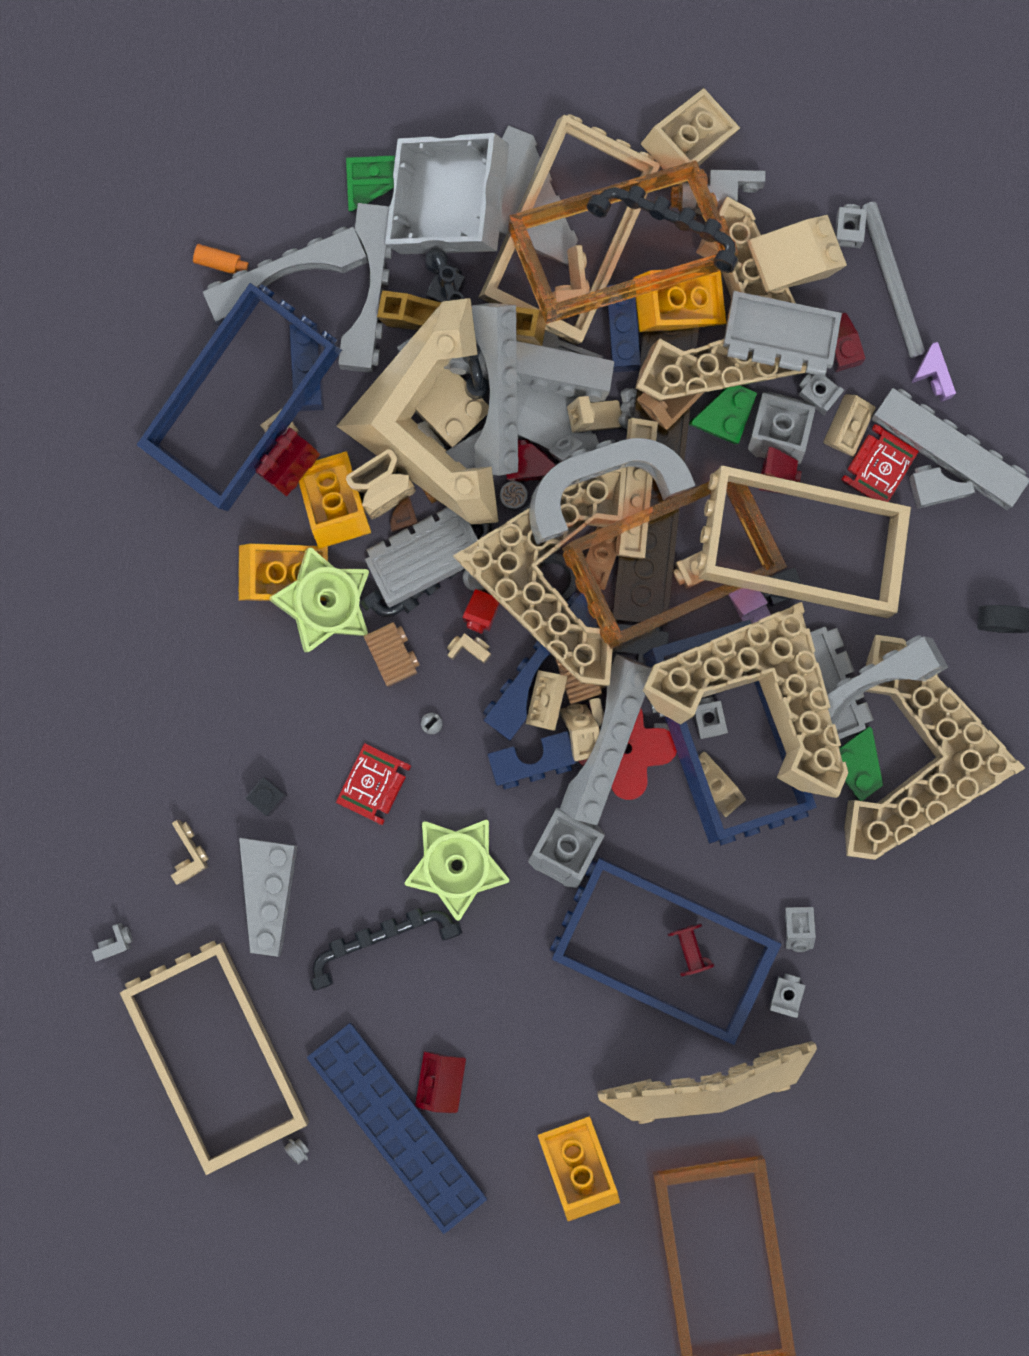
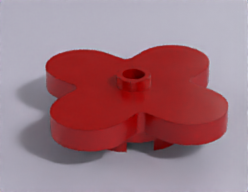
(649, 748)

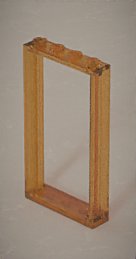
(577, 204)
(751, 520)
(710, 1171)

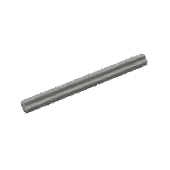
(893, 280)

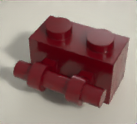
(287, 462)

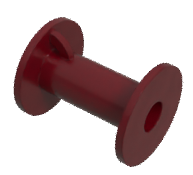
(691, 950)

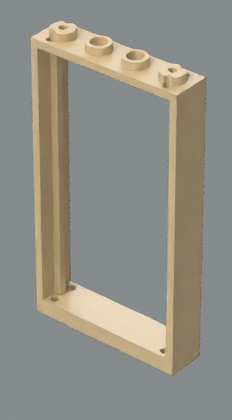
(616, 148)

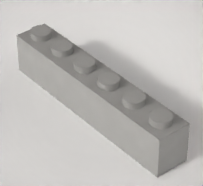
(554, 371)
(950, 448)

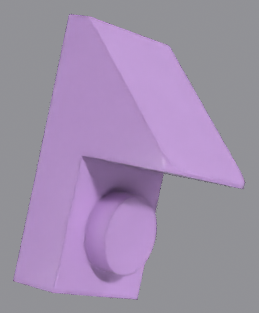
(935, 366)
(750, 605)

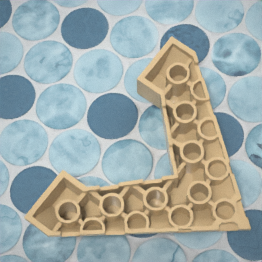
(680, 373)
(384, 415)
(508, 569)
(780, 657)
(965, 765)
(716, 1092)

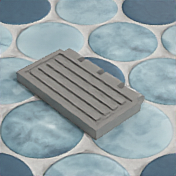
(782, 331)
(419, 558)
(833, 670)

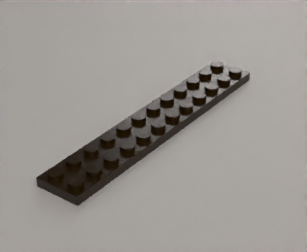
(646, 583)

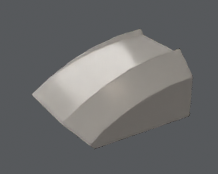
(781, 424)
(566, 849)

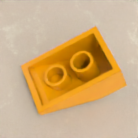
(682, 305)
(331, 504)
(270, 568)
(579, 1169)

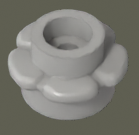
(296, 1150)

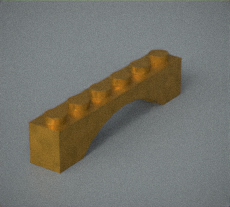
(411, 312)

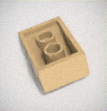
(690, 132)
(797, 254)
(450, 409)

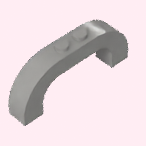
(653, 457)

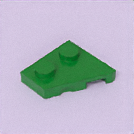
(368, 179)
(726, 414)
(862, 765)

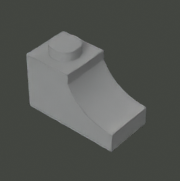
(933, 488)

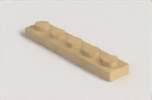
(637, 494)

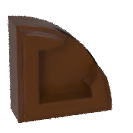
(403, 515)

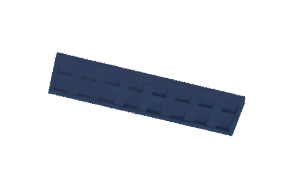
(397, 1128)

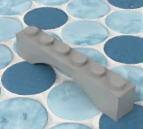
(336, 253)
(497, 340)
(360, 341)
(915, 662)
(591, 787)

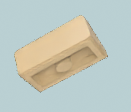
(849, 424)

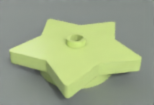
(342, 596)
(436, 872)

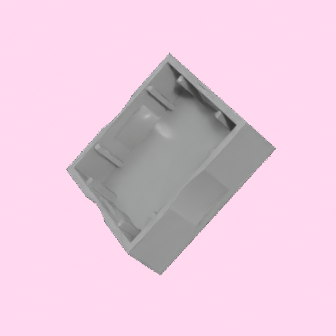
(447, 194)

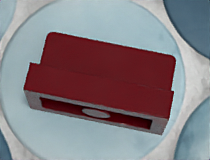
(440, 1083)

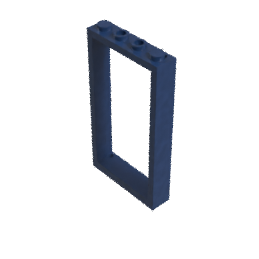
(199, 371)
(692, 765)
(752, 988)

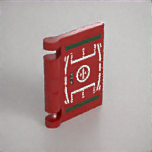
(880, 465)
(372, 783)

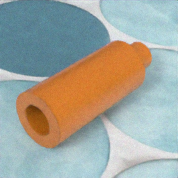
(218, 259)

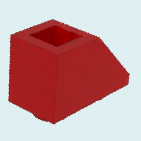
(481, 611)

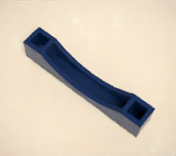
(510, 710)

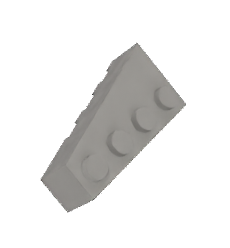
(267, 890)

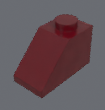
(848, 347)
(532, 463)
(780, 466)

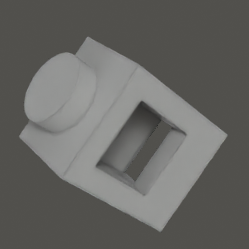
(857, 217)
(822, 401)
(717, 726)
(778, 1003)

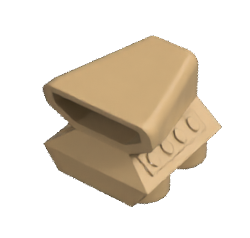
(380, 484)

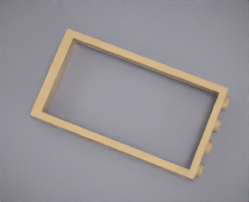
(894, 554)
(160, 974)

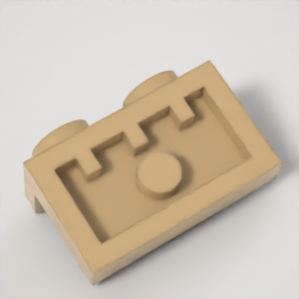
(546, 700)

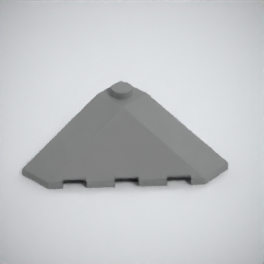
(548, 239)
(544, 414)

